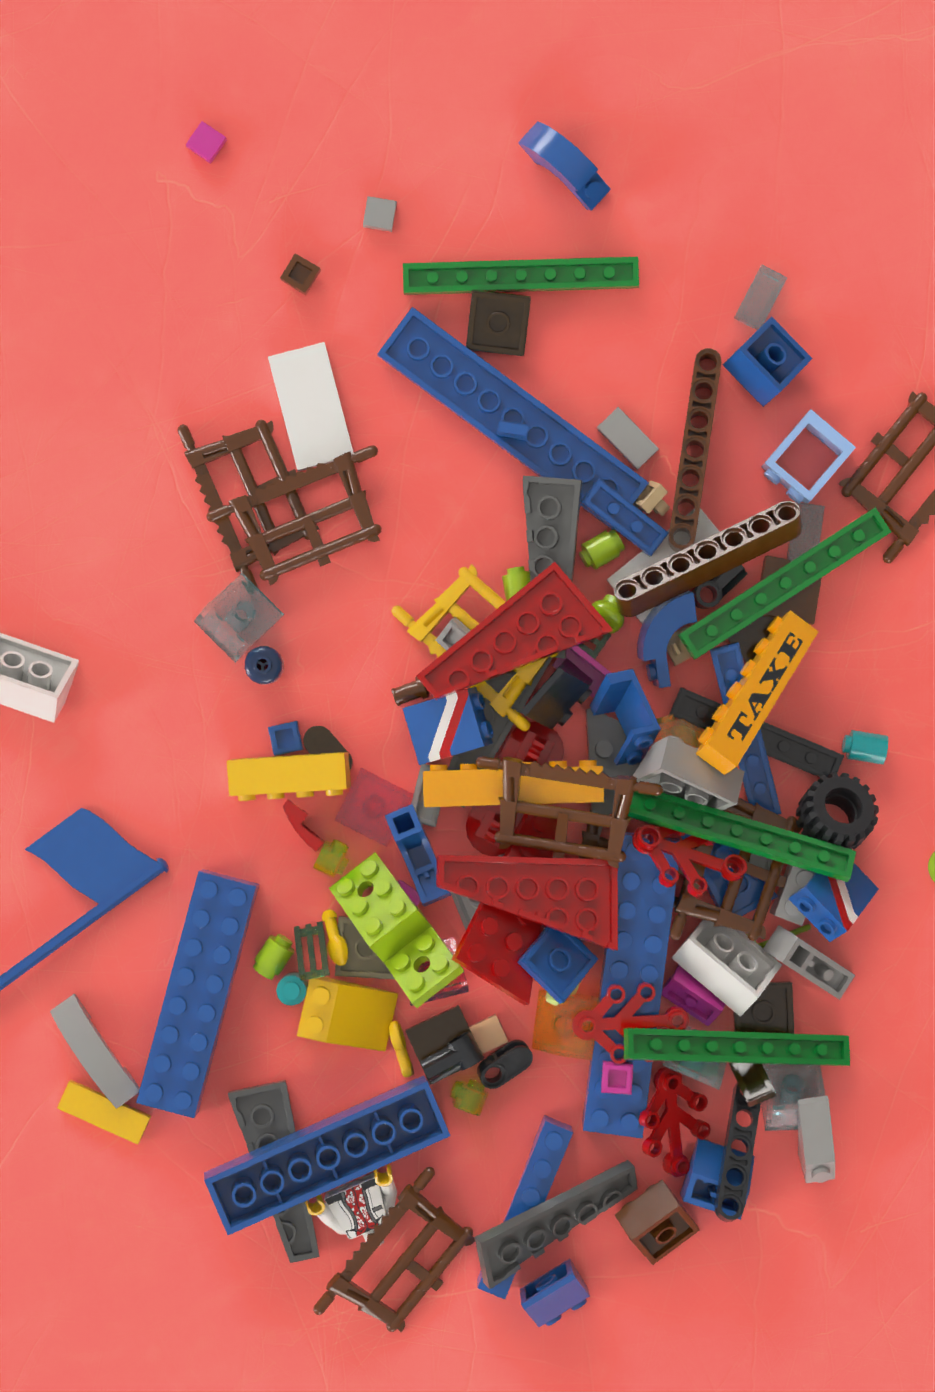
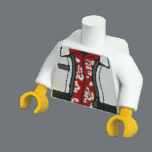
(357, 1205)

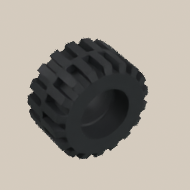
(848, 796)

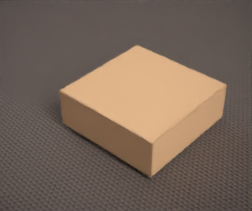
(488, 1033)

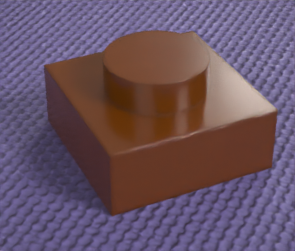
(300, 274)

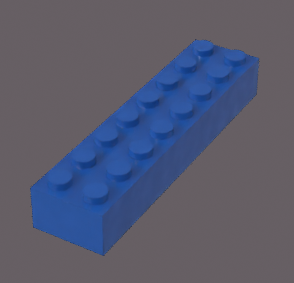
(197, 993)
(325, 1155)

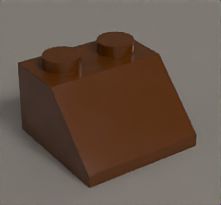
(656, 1222)

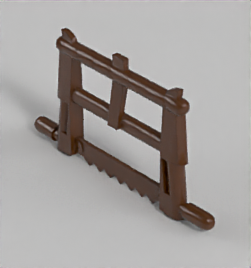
(232, 445)
(852, 486)
(356, 500)
(510, 806)
(723, 916)
(370, 1303)

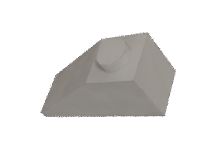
(808, 962)
(815, 1140)

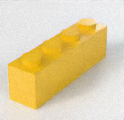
(289, 774)

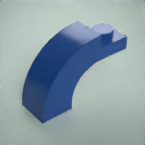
(566, 162)
(657, 631)
(417, 853)

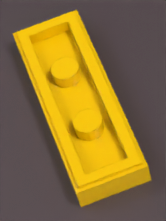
(99, 1111)

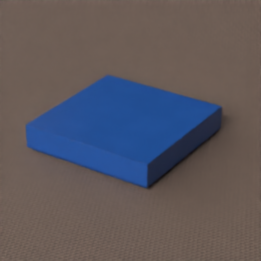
(557, 962)

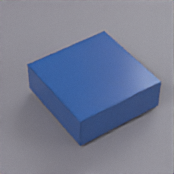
(512, 430)
(285, 738)

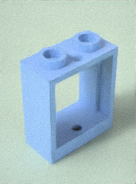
(826, 435)

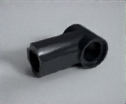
(719, 586)
(458, 1054)

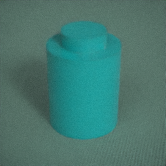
(865, 747)
(291, 989)

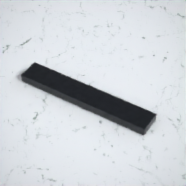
(778, 742)

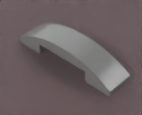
(94, 1052)

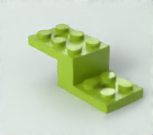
(396, 930)

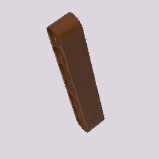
(695, 436)
(708, 558)

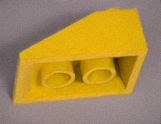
(347, 1014)

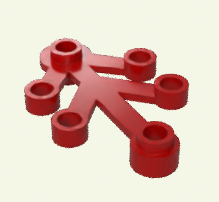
(684, 854)
(623, 1019)
(674, 1162)

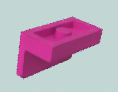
(587, 665)
(692, 996)

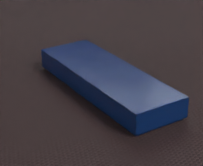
(624, 517)

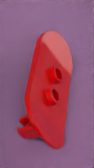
(536, 745)

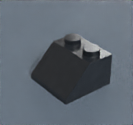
(558, 694)

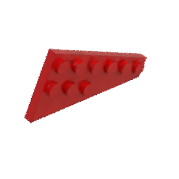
(529, 626)
(555, 892)
(499, 938)

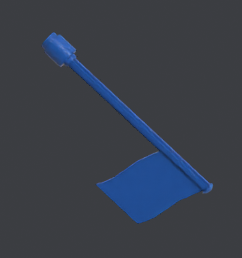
(94, 863)

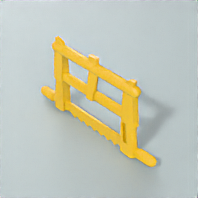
(447, 603)

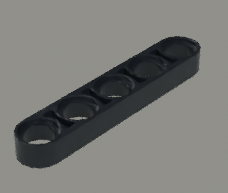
(731, 1161)

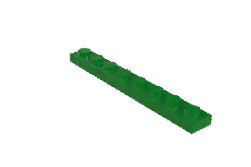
(521, 275)
(784, 583)
(744, 834)
(736, 1047)

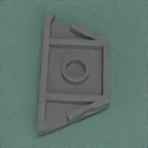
(603, 744)

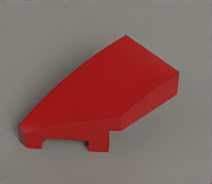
(296, 818)

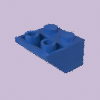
(703, 1176)

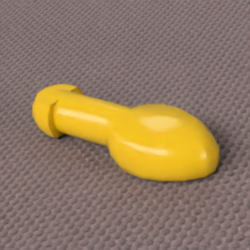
(336, 945)
(399, 1043)

